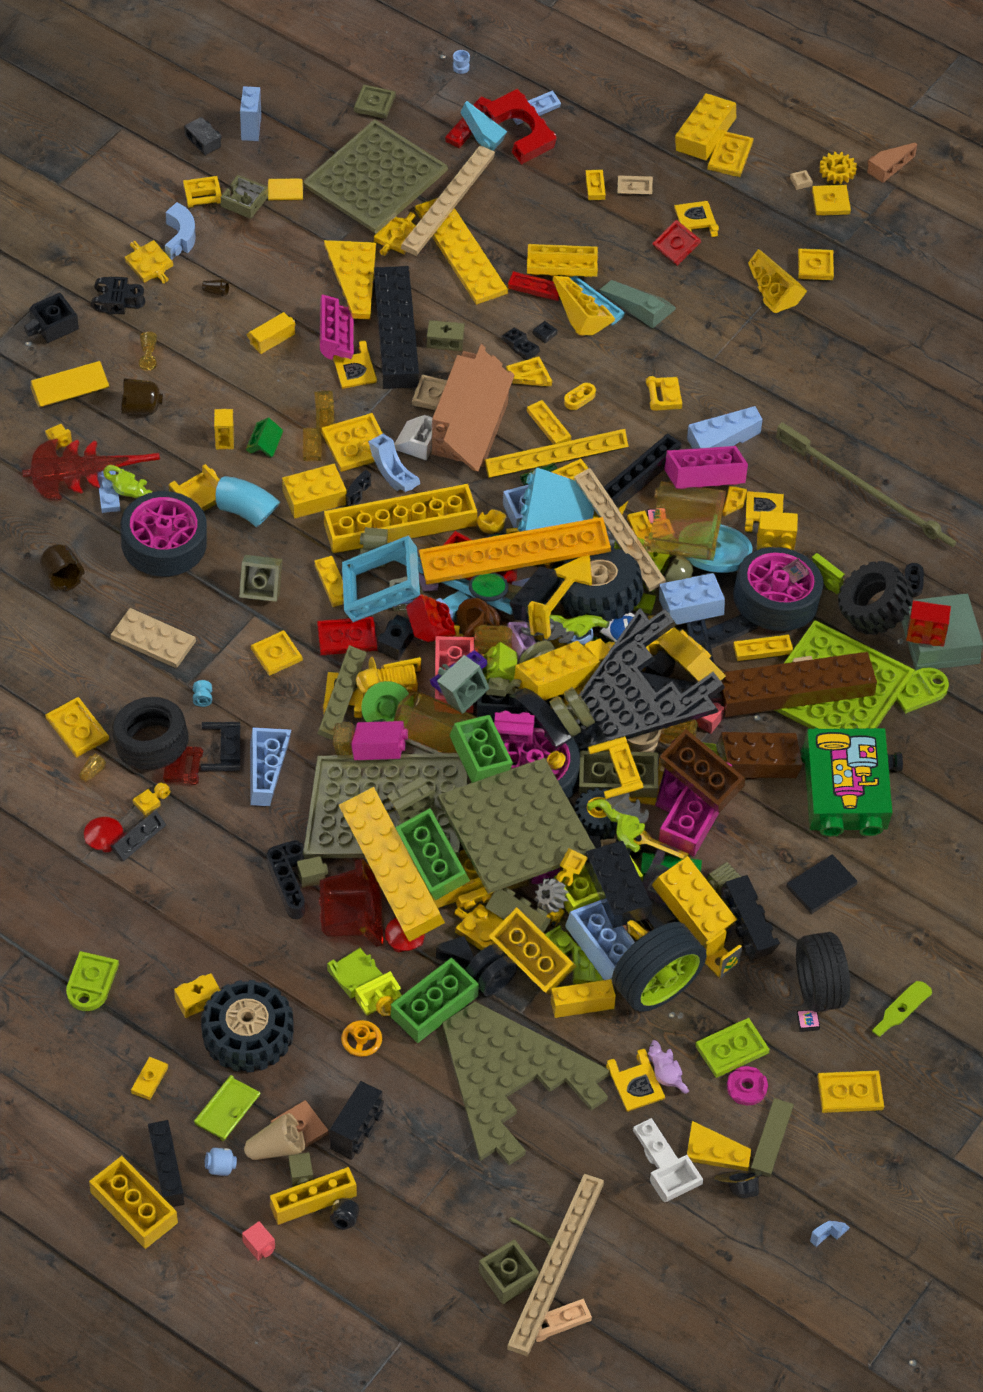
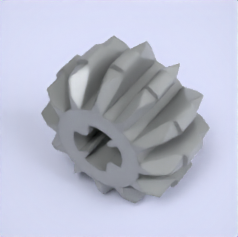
(551, 895)

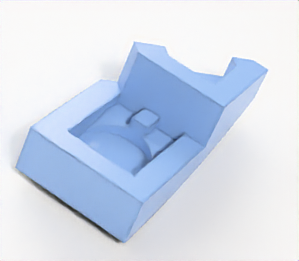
(834, 1228)

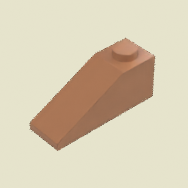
(890, 161)

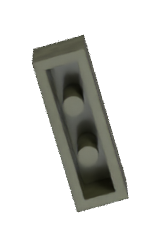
(504, 902)

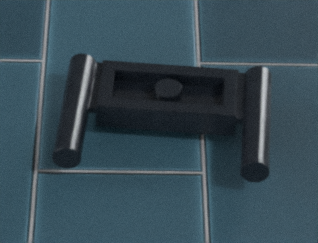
(229, 746)

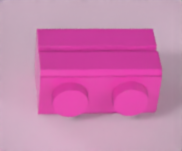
(515, 726)

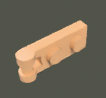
(564, 1319)

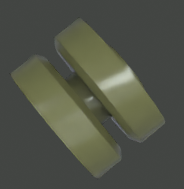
(573, 711)

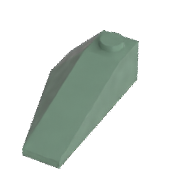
(643, 305)

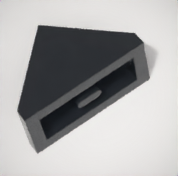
(457, 950)

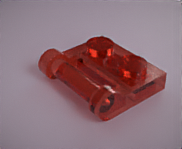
(176, 771)

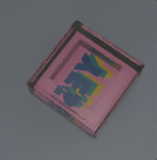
(796, 570)

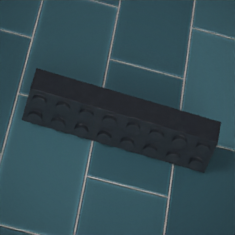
(396, 327)

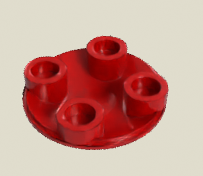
(102, 833)
(397, 939)

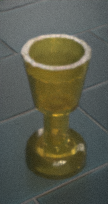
(148, 343)

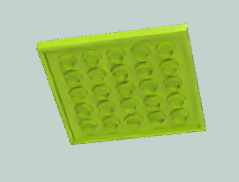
(861, 712)

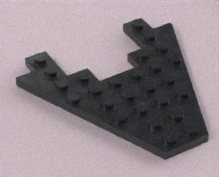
(625, 701)

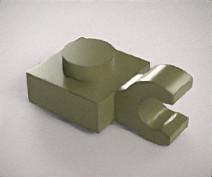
(501, 686)

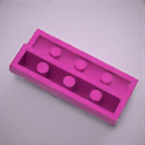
(335, 329)

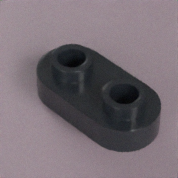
(916, 580)

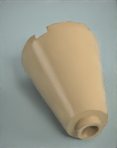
(276, 1140)

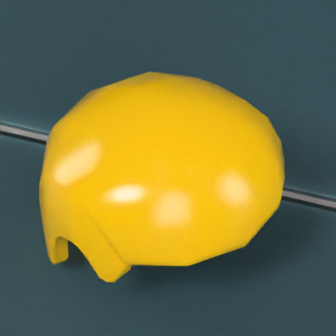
(492, 522)

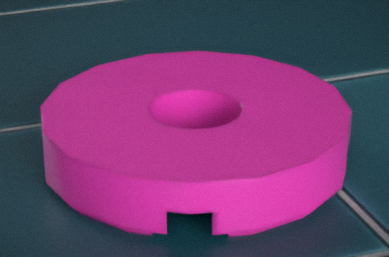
(747, 1096)

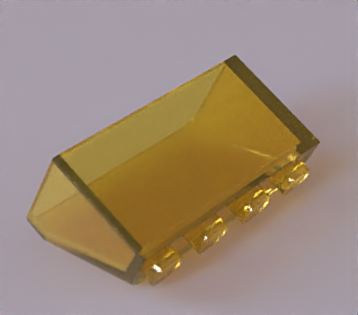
(429, 720)

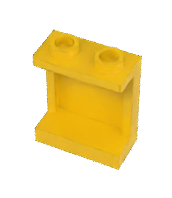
(199, 488)

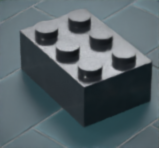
(356, 1120)

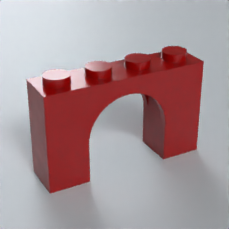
(516, 106)

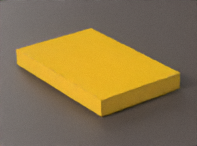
(730, 154)
(77, 727)
(850, 1091)

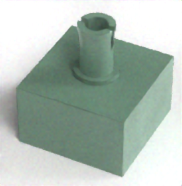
(462, 683)

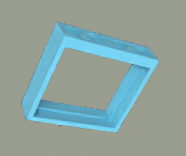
(388, 597)

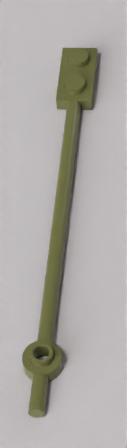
(802, 445)

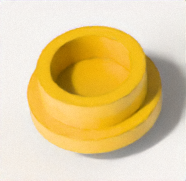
(556, 760)
(384, 1005)

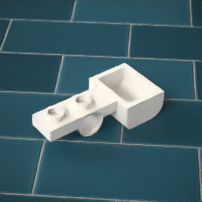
(672, 1174)

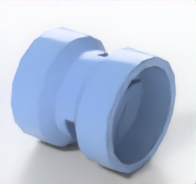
(461, 61)

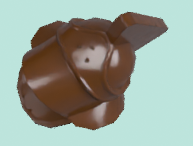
(477, 612)

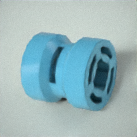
(202, 693)

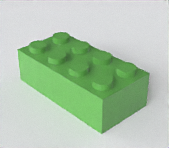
(432, 854)
(434, 1000)

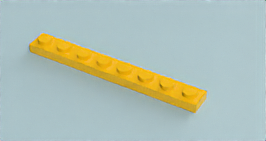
(556, 453)

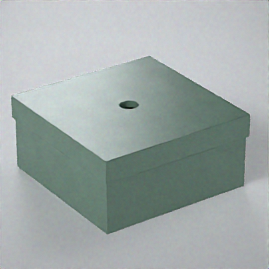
(962, 641)

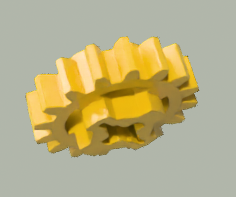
(838, 167)

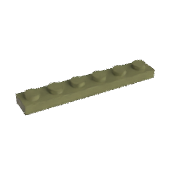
(342, 691)

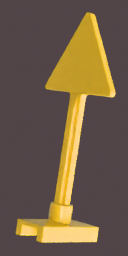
(574, 571)

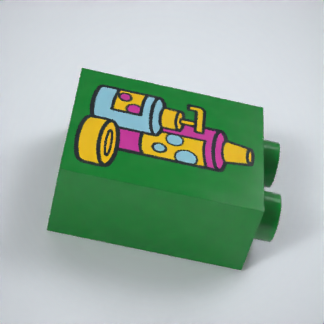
(847, 780)

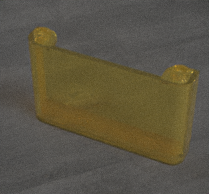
(686, 521)

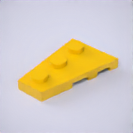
(715, 1149)

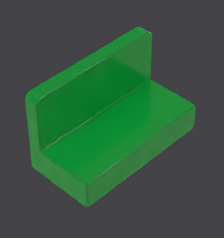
(265, 437)

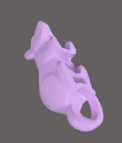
(666, 1070)

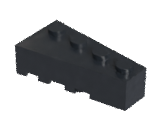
(750, 916)

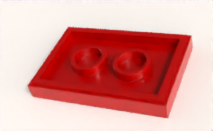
(340, 633)

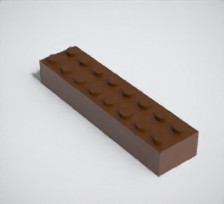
(798, 684)

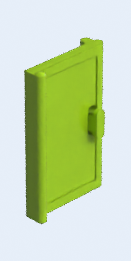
(229, 1101)

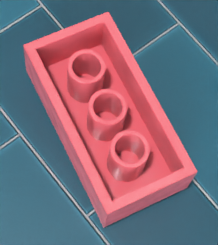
(449, 651)

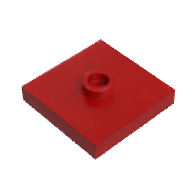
(676, 242)

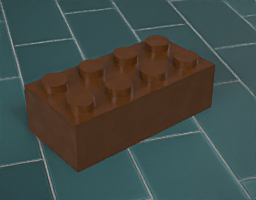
(761, 754)
(702, 771)

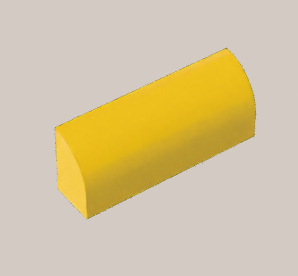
(69, 384)

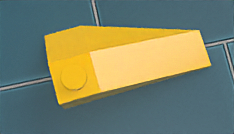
(581, 309)

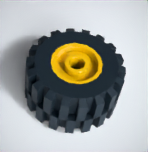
(595, 820)

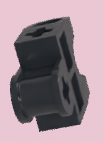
(116, 295)

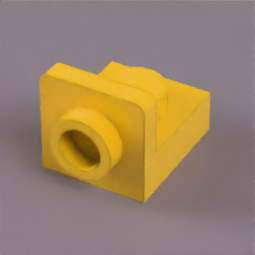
(60, 433)

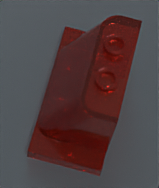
(352, 904)

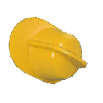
(368, 677)

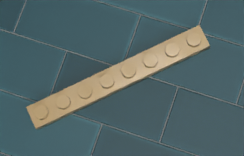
(619, 527)

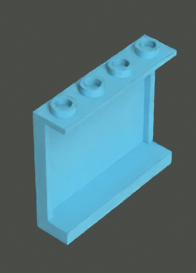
(552, 501)

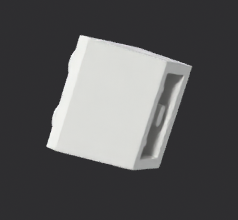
(416, 437)

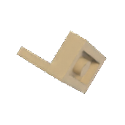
(634, 184)

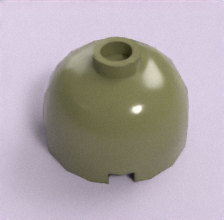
(679, 569)

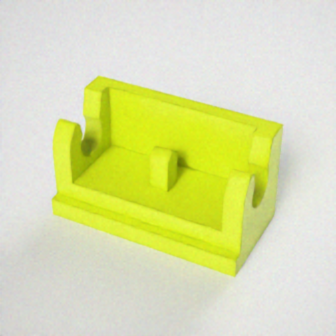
(371, 992)

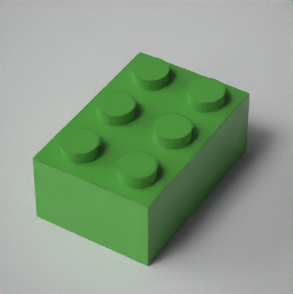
(480, 748)

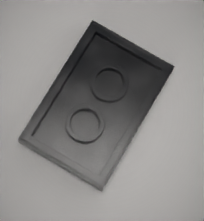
(822, 884)

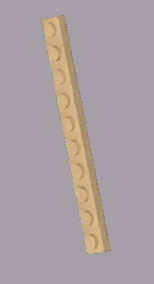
(447, 200)
(555, 1265)

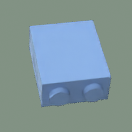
(250, 113)

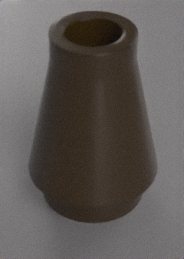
(218, 287)

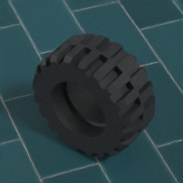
(887, 609)

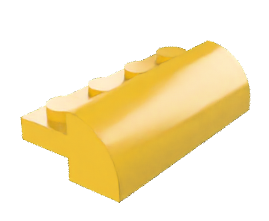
(562, 260)

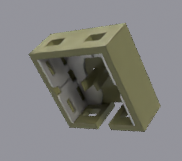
(242, 189)

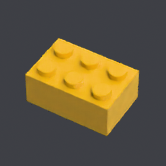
(314, 491)

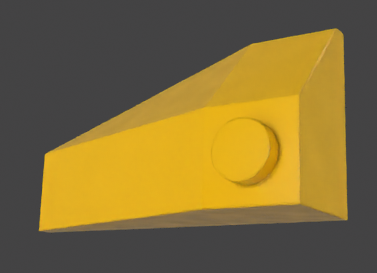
(776, 285)

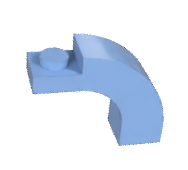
(182, 221)
(389, 464)

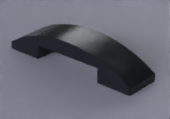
(544, 716)

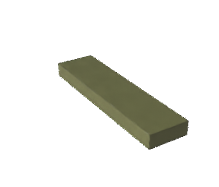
(772, 1137)

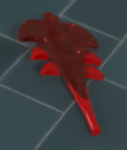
(49, 469)

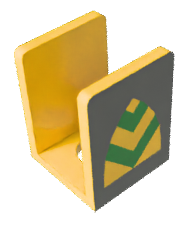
(715, 949)

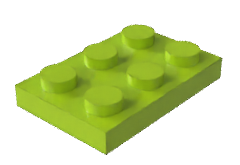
(732, 1047)

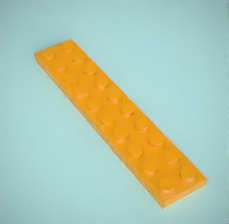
(514, 550)

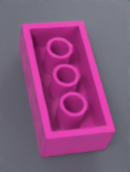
(706, 467)
(687, 823)

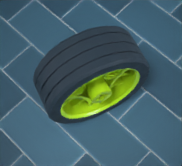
(659, 966)

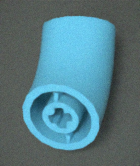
(245, 499)

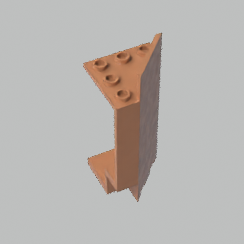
(471, 408)

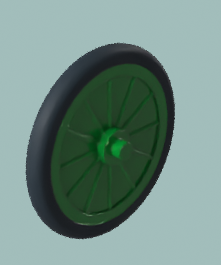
(488, 586)

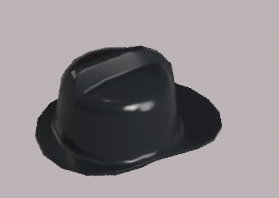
(741, 1183)

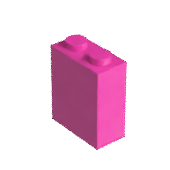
(379, 740)

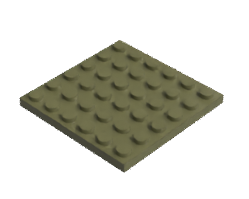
(375, 176)
(515, 824)

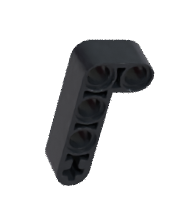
(284, 865)

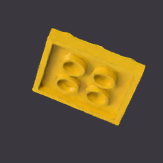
(350, 440)

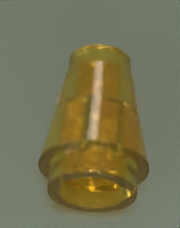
(92, 767)

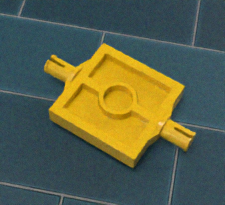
(395, 233)
(149, 261)
(478, 926)

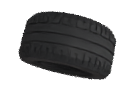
(156, 752)
(822, 971)

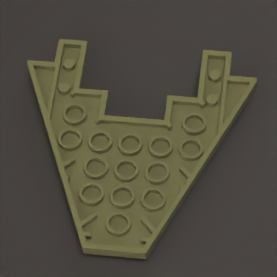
(500, 1057)

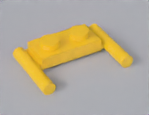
(623, 765)

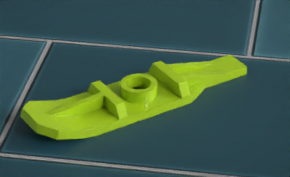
(909, 1000)

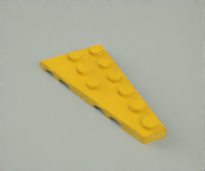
(354, 270)

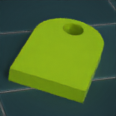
(922, 690)
(91, 979)

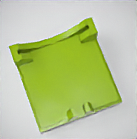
(353, 971)

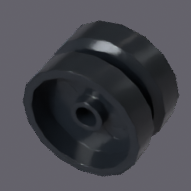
(491, 969)

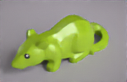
(125, 483)

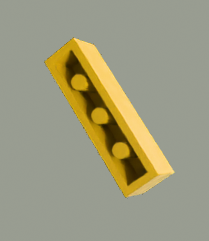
(312, 1195)

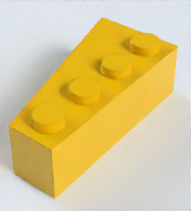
(689, 654)

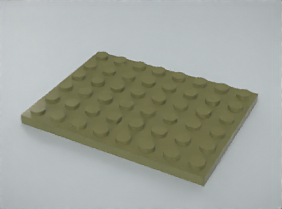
(343, 778)

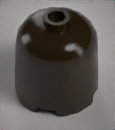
(140, 397)
(61, 567)

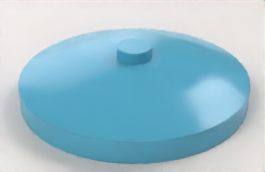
(730, 552)

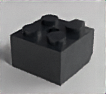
(52, 318)

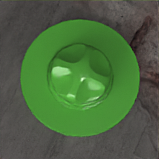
(382, 701)

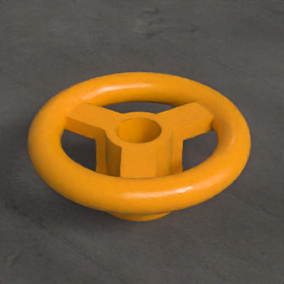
(361, 1028)

